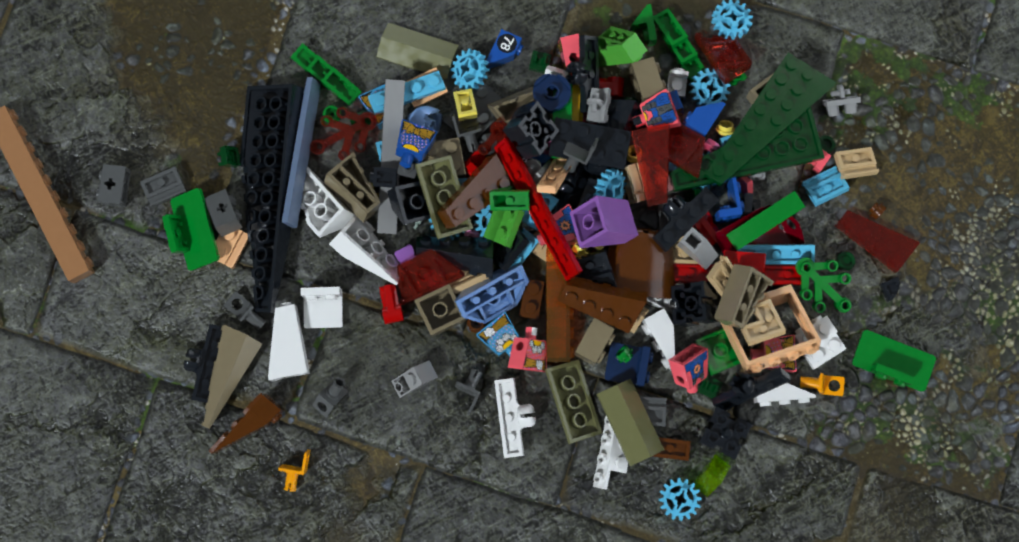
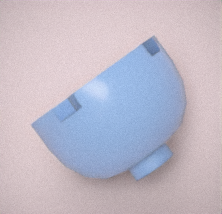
(427, 117)

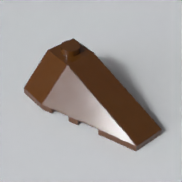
(258, 415)

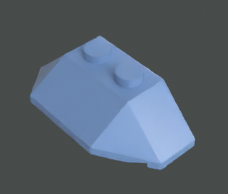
(494, 295)

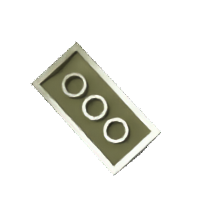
(416, 50)
(438, 184)
(573, 401)
(630, 422)

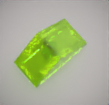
(711, 475)

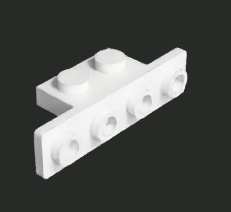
(609, 457)

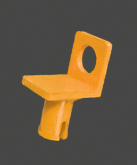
(822, 384)
(294, 471)

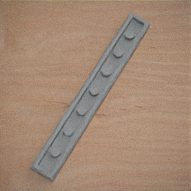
(390, 133)

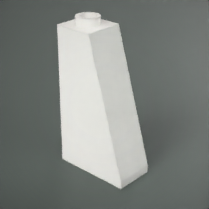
(287, 347)

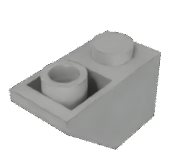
(698, 248)
(414, 378)

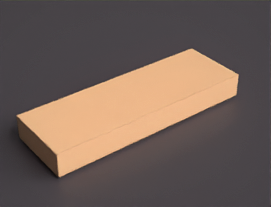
(553, 177)

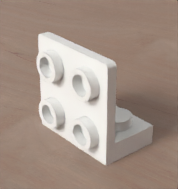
(323, 307)

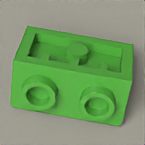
(504, 226)

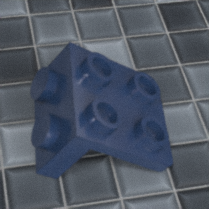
(634, 369)

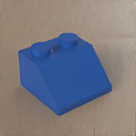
(703, 117)

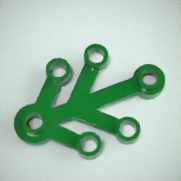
(821, 283)

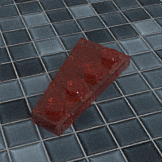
(653, 160)
(881, 242)

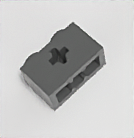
(116, 194)
(223, 212)

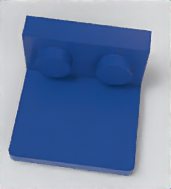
(735, 208)

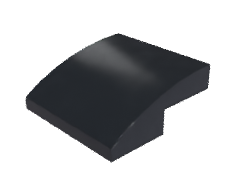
(597, 267)

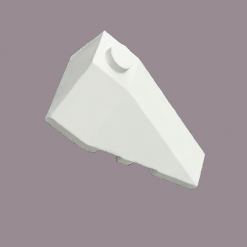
(322, 208)
(363, 248)

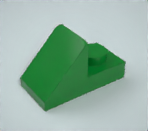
(646, 22)
(509, 199)

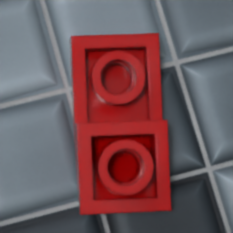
(752, 259)

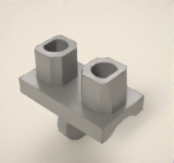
(849, 102)
(598, 105)
(536, 170)

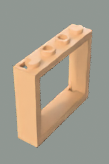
(779, 296)

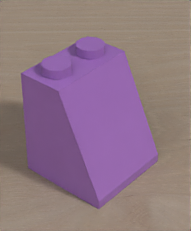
(603, 222)

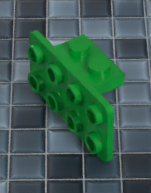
(191, 230)
(893, 361)

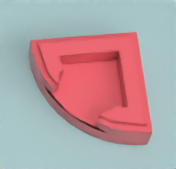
(746, 184)

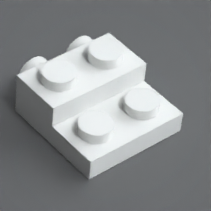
(830, 342)

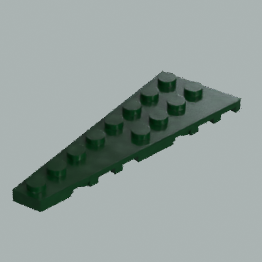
(783, 99)
(792, 147)

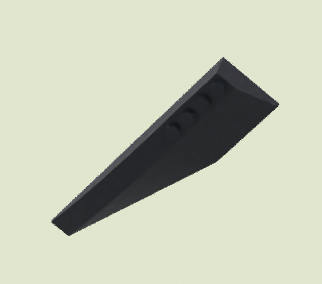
(266, 160)

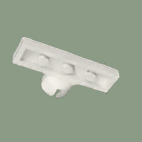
(512, 417)

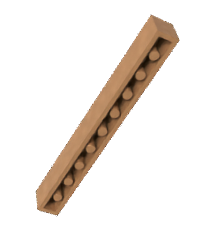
(42, 198)

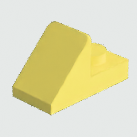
(465, 104)

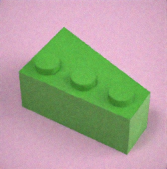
(619, 47)

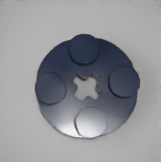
(552, 103)

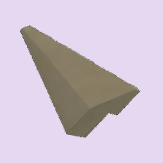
(233, 358)

